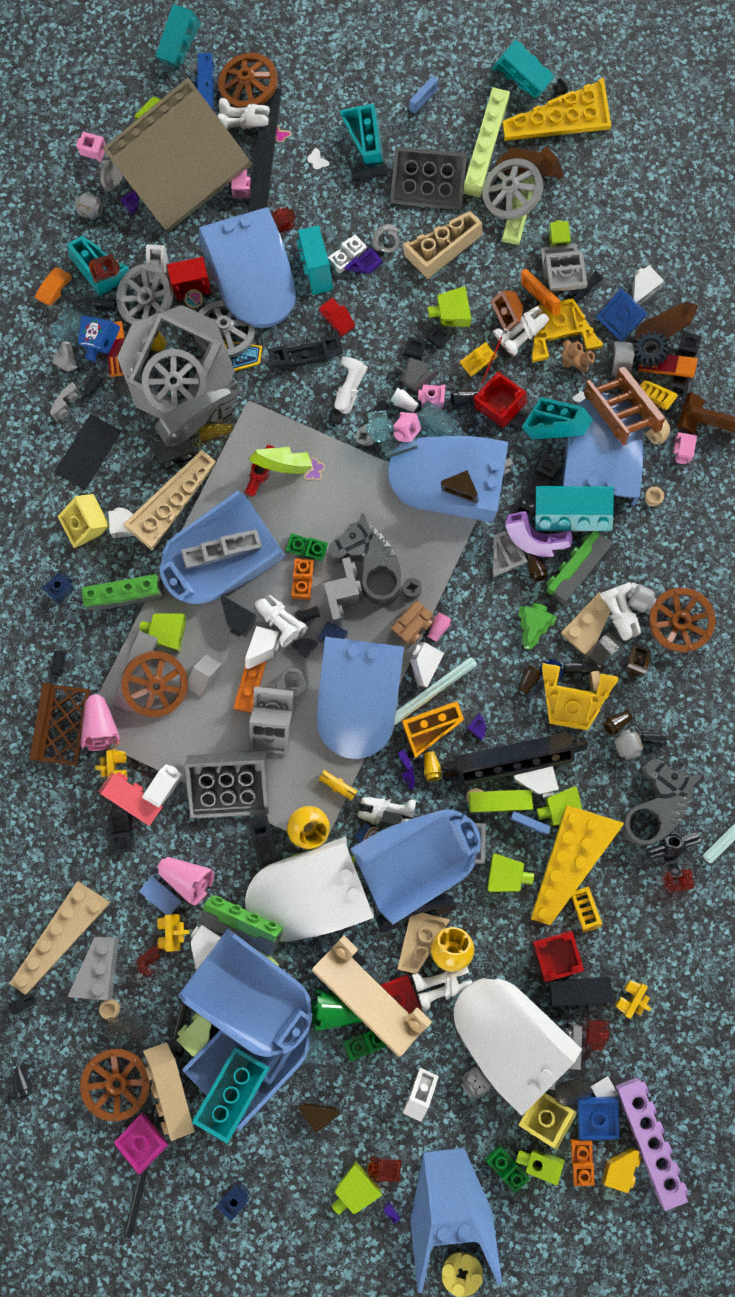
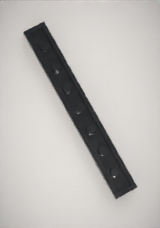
(264, 156)

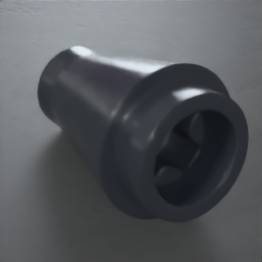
(462, 397)
(21, 1084)

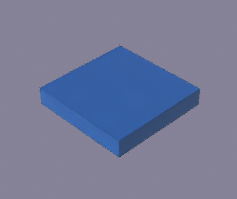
(621, 315)
(598, 1118)

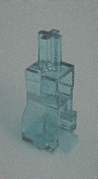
(439, 421)

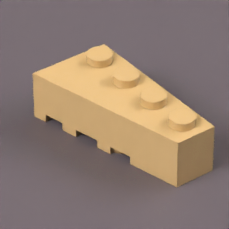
(439, 247)
(168, 1091)

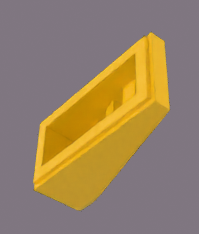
(656, 390)
(592, 926)

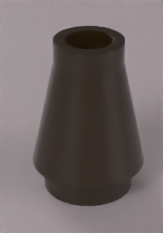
(536, 569)
(529, 678)
(617, 722)

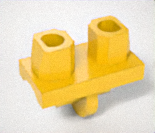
(477, 359)
(113, 758)
(173, 932)
(629, 1007)

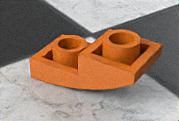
(51, 287)
(302, 579)
(582, 1163)

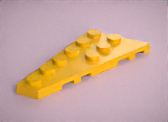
(567, 114)
(576, 849)

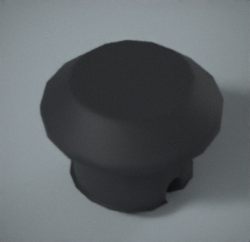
(560, 87)
(335, 417)

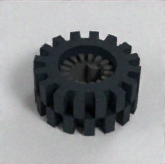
(645, 343)

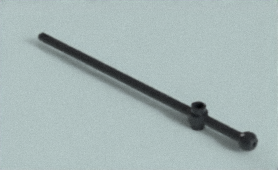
(177, 1050)

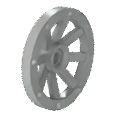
(513, 190)
(146, 295)
(227, 329)
(154, 362)

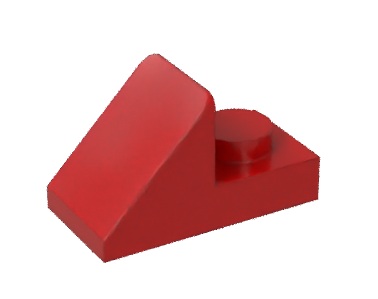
(337, 317)

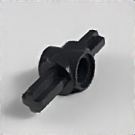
(666, 846)

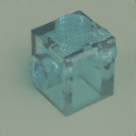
(379, 426)

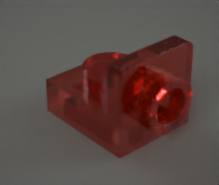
(150, 956)
(384, 1169)

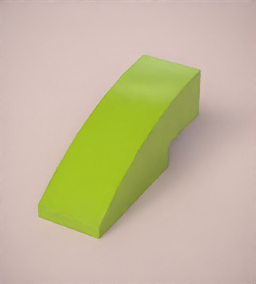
(281, 460)
(500, 801)

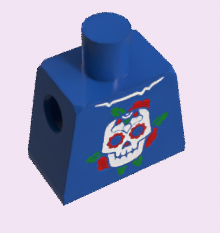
(97, 336)

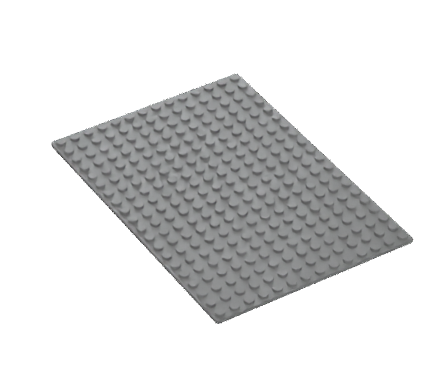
(322, 509)

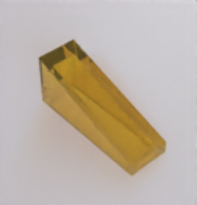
(211, 431)

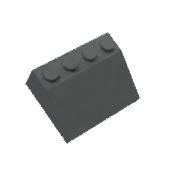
(428, 178)
(227, 784)

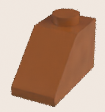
(507, 309)

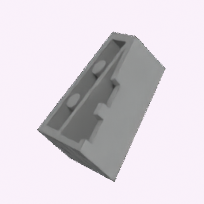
(97, 972)

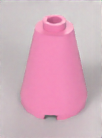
(98, 725)
(186, 878)

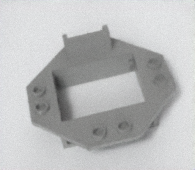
(141, 338)

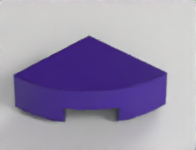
(131, 202)
(477, 727)
(391, 1212)

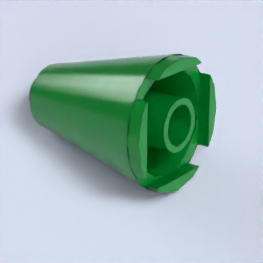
(331, 1011)

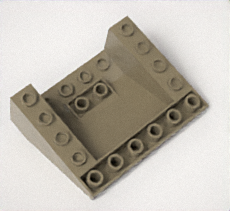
(177, 155)

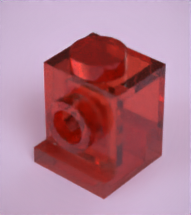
(283, 219)
(97, 271)
(685, 881)
(596, 1033)

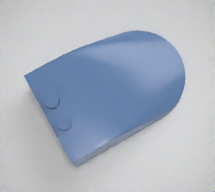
(250, 267)
(602, 458)
(419, 473)
(219, 578)
(358, 696)
(417, 860)
(249, 998)
(210, 1060)

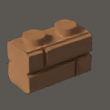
(412, 623)

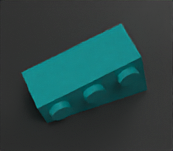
(177, 36)
(524, 69)
(365, 132)
(82, 252)
(315, 259)
(556, 420)

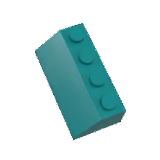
(574, 508)
(230, 1095)

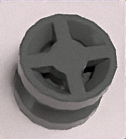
(412, 592)

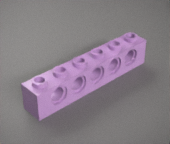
(667, 1197)

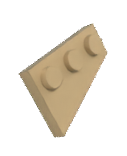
(587, 625)
(418, 940)

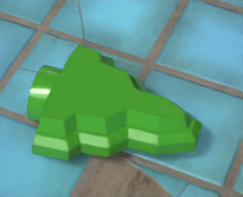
(534, 622)

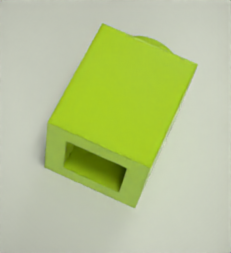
(559, 233)

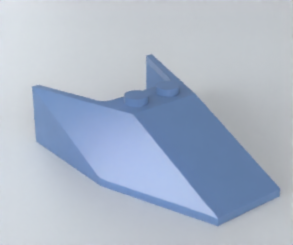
(450, 1210)

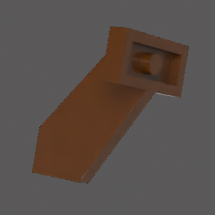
(545, 161)
(669, 321)
(694, 412)

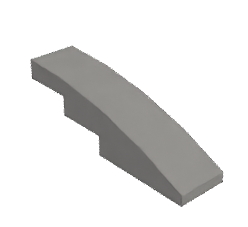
(221, 549)
(142, 644)

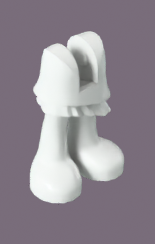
(251, 116)
(531, 321)
(347, 393)
(274, 613)
(624, 620)
(380, 805)
(450, 989)

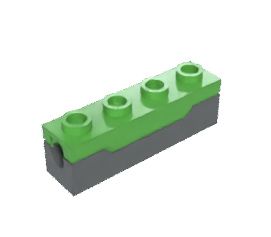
(579, 566)
(122, 592)
(249, 926)

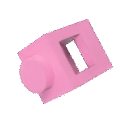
(91, 146)
(241, 186)
(437, 399)
(404, 430)
(684, 447)

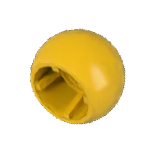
(308, 827)
(452, 949)

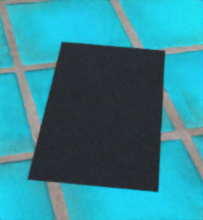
(87, 451)

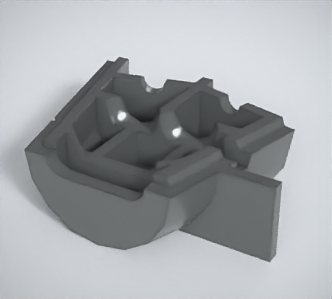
(415, 374)

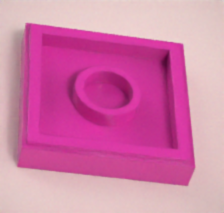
(141, 1143)

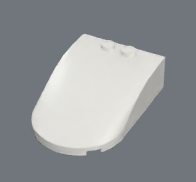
(310, 892)
(512, 1041)

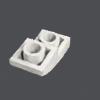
(349, 250)

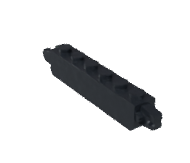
(513, 758)

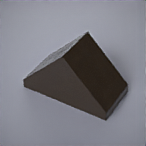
(460, 486)
(637, 661)
(318, 1115)

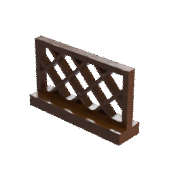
(43, 723)

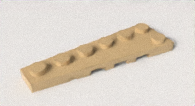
(163, 507)
(68, 924)

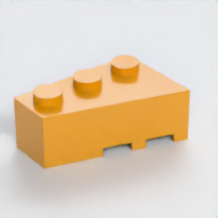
(430, 726)

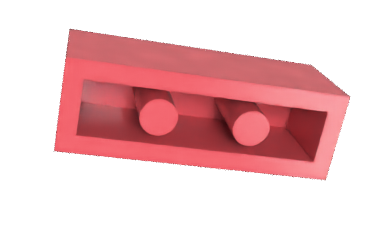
(129, 797)

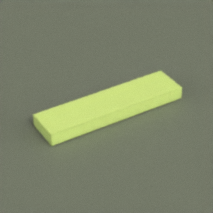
(514, 227)

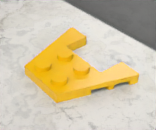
(567, 323)
(573, 706)

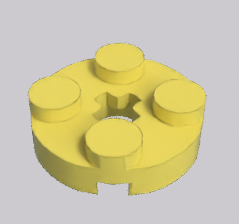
(458, 1286)

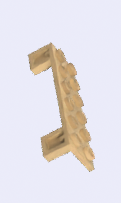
(369, 999)

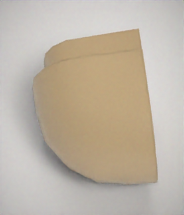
(660, 436)

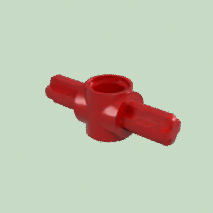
(256, 479)

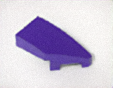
(365, 263)
(408, 776)

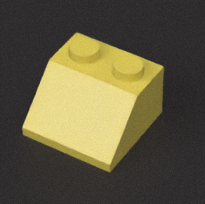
(83, 520)
(548, 1120)

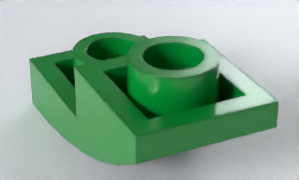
(306, 548)
(363, 1045)
(507, 1168)

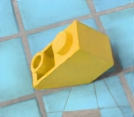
(620, 1170)

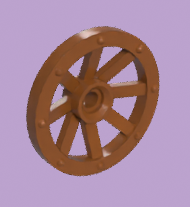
(247, 79)
(685, 617)
(152, 679)
(110, 1086)

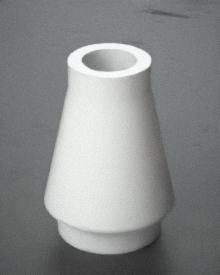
(404, 400)

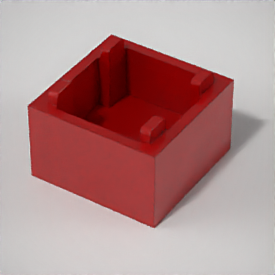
(189, 275)
(500, 399)
(557, 956)

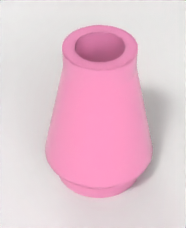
(439, 626)

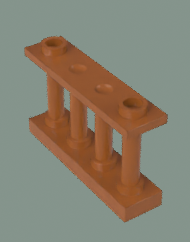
(632, 392)

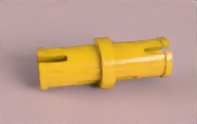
(337, 785)

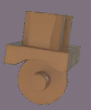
(574, 355)

